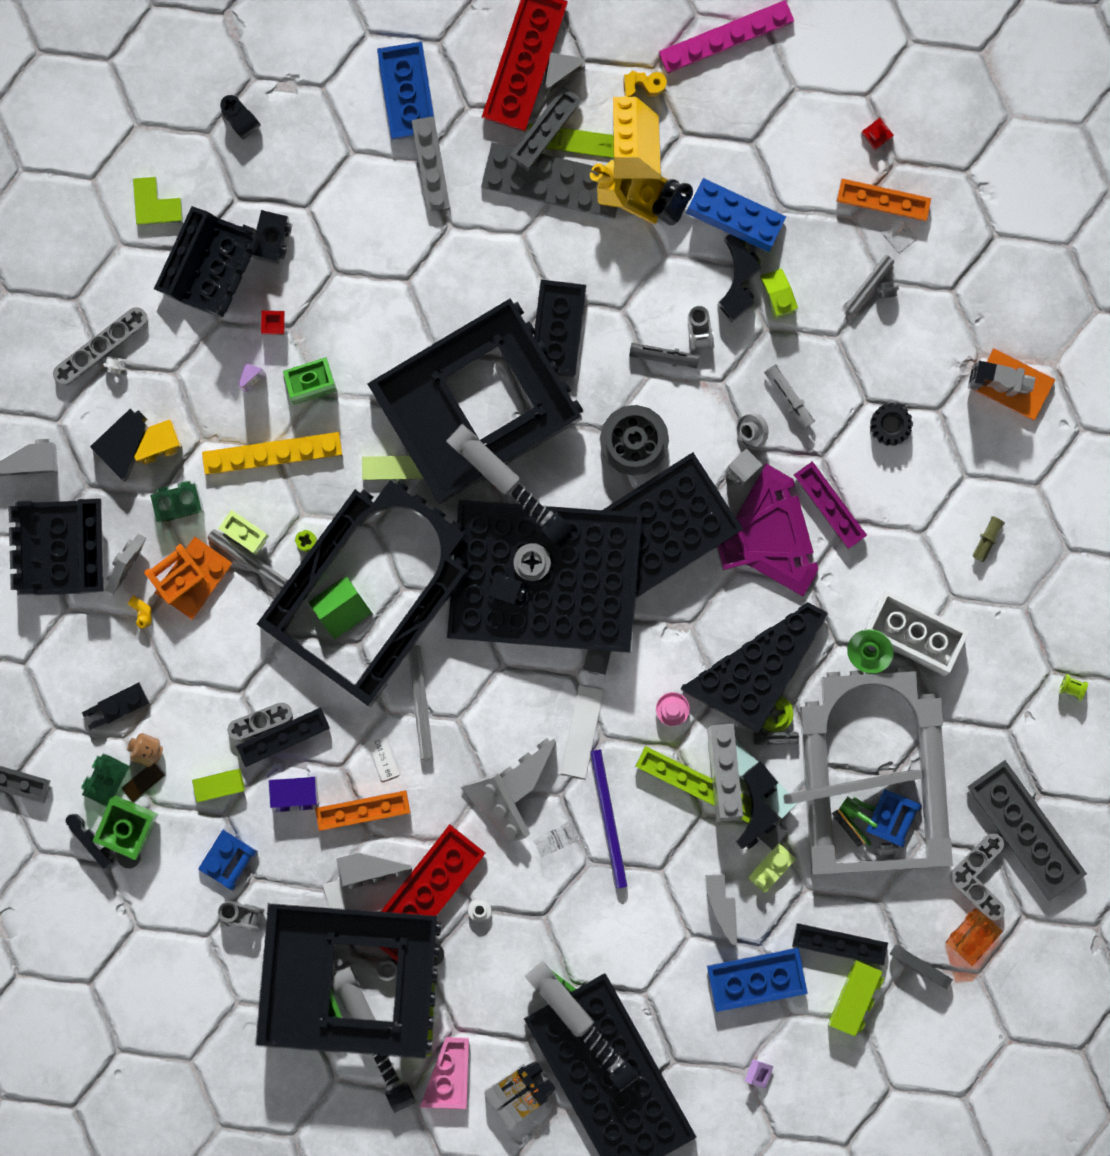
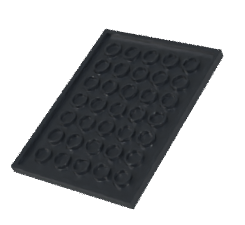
(577, 605)

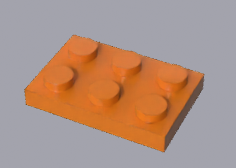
(212, 565)

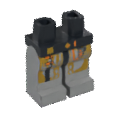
(525, 1088)

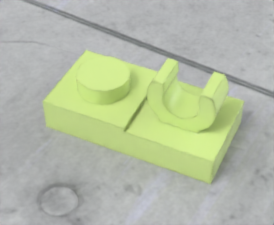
(243, 532)
(771, 868)

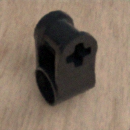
(241, 119)
(671, 203)

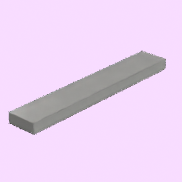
(852, 786)

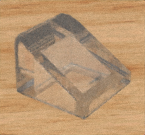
(899, 235)

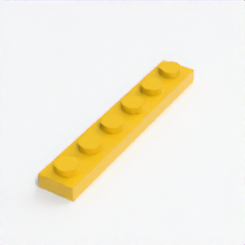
(272, 453)

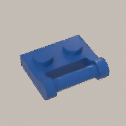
(886, 814)
(222, 854)

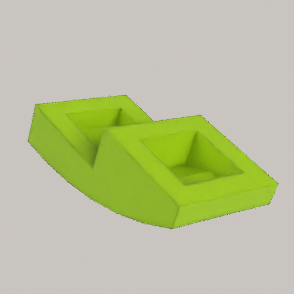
(218, 785)

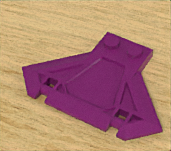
(772, 534)

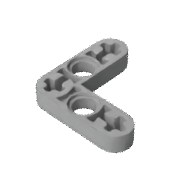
(971, 880)

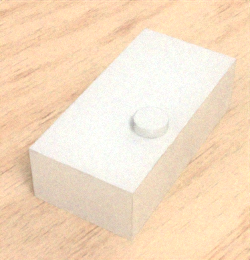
(918, 633)

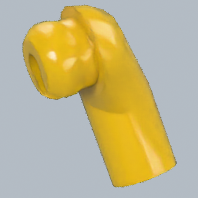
(144, 613)

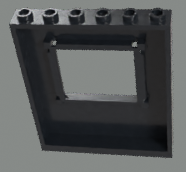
(428, 414)
(300, 972)

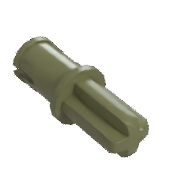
(988, 538)

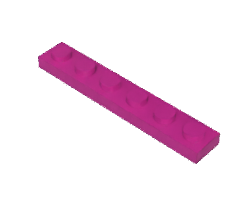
(726, 36)

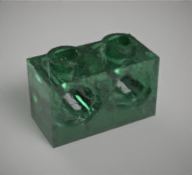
(177, 508)

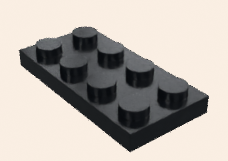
(560, 322)

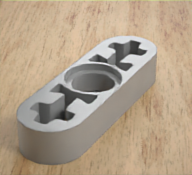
(241, 721)

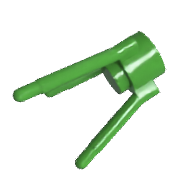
(851, 809)

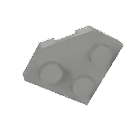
(124, 562)

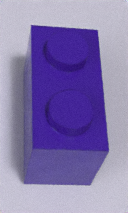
(293, 792)

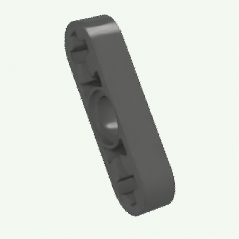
(921, 966)

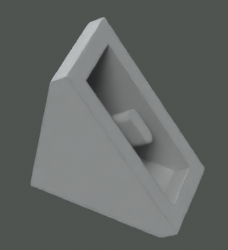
(561, 68)

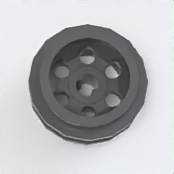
(648, 460)

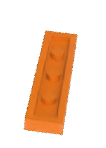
(883, 200)
(362, 810)

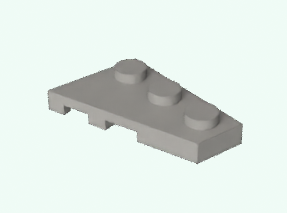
(497, 805)

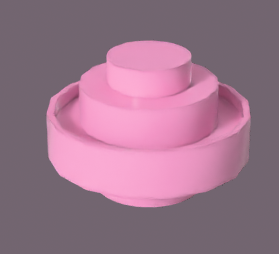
(672, 709)

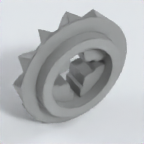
(524, 554)

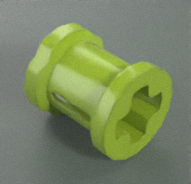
(304, 533)
(1073, 687)

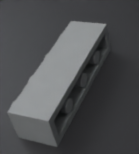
(725, 772)

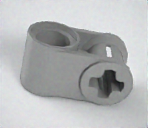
(700, 330)
(242, 915)

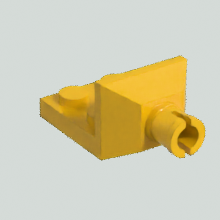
(629, 194)

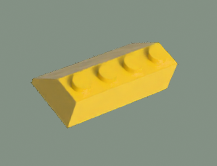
(635, 140)

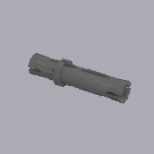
(659, 354)

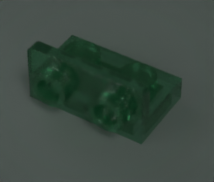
(105, 779)

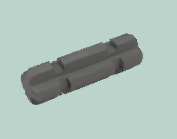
(776, 738)

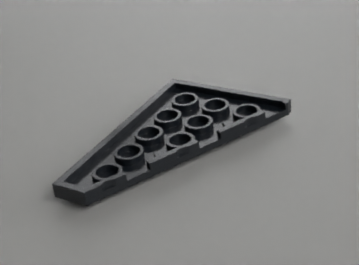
(756, 675)

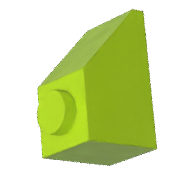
(779, 293)

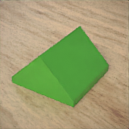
(309, 381)
(340, 607)

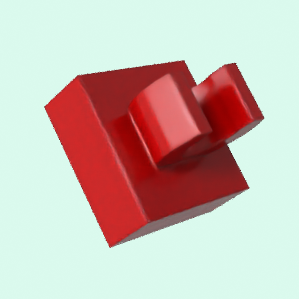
(877, 133)
(272, 322)

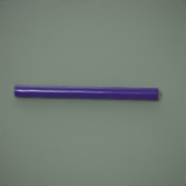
(608, 818)

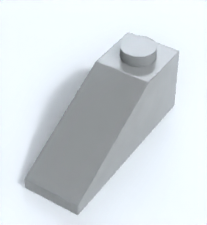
(31, 459)

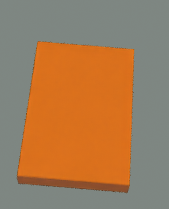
(1024, 404)

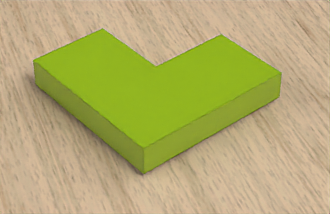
(150, 208)

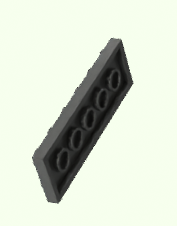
(548, 181)
(1026, 830)

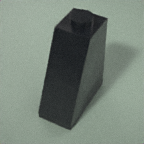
(121, 443)

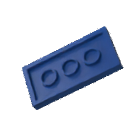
(405, 87)
(736, 215)
(757, 979)

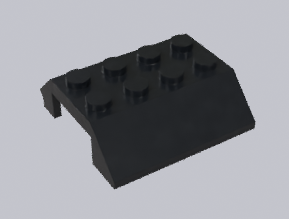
(207, 262)
(56, 547)

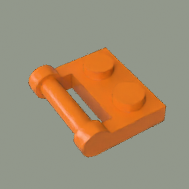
(180, 579)

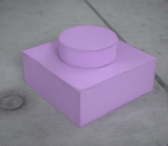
(759, 1073)

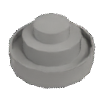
(752, 430)

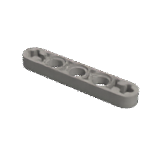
(105, 335)

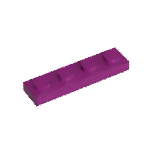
(830, 505)

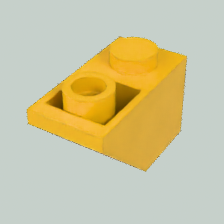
(158, 440)

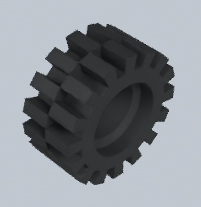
(891, 410)

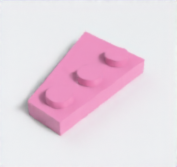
(450, 1076)

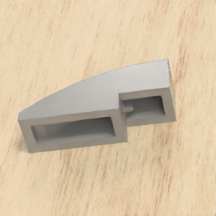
(722, 906)

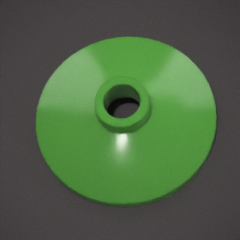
(863, 657)

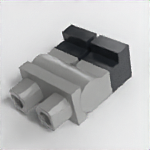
(1000, 378)

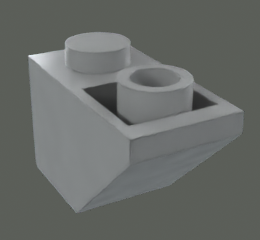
(743, 468)

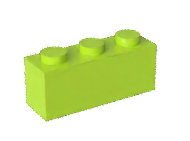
(856, 998)

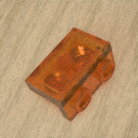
(973, 936)

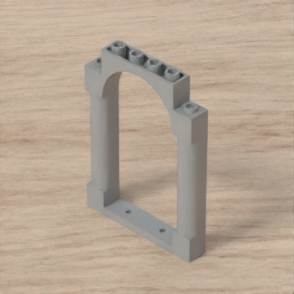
(931, 757)

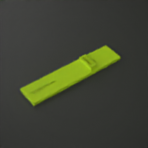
(582, 142)

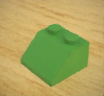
(125, 827)

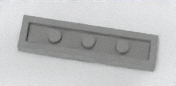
(430, 164)

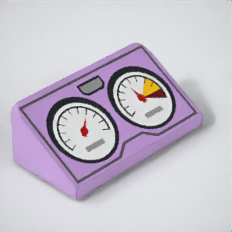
(250, 377)

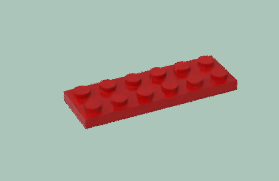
(524, 62)
(435, 877)

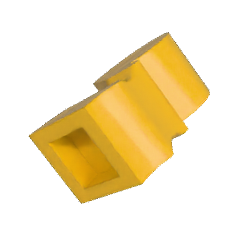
(652, 85)

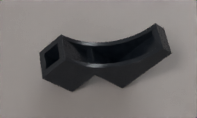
(746, 265)
(762, 819)

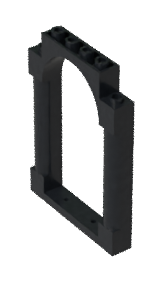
(350, 517)

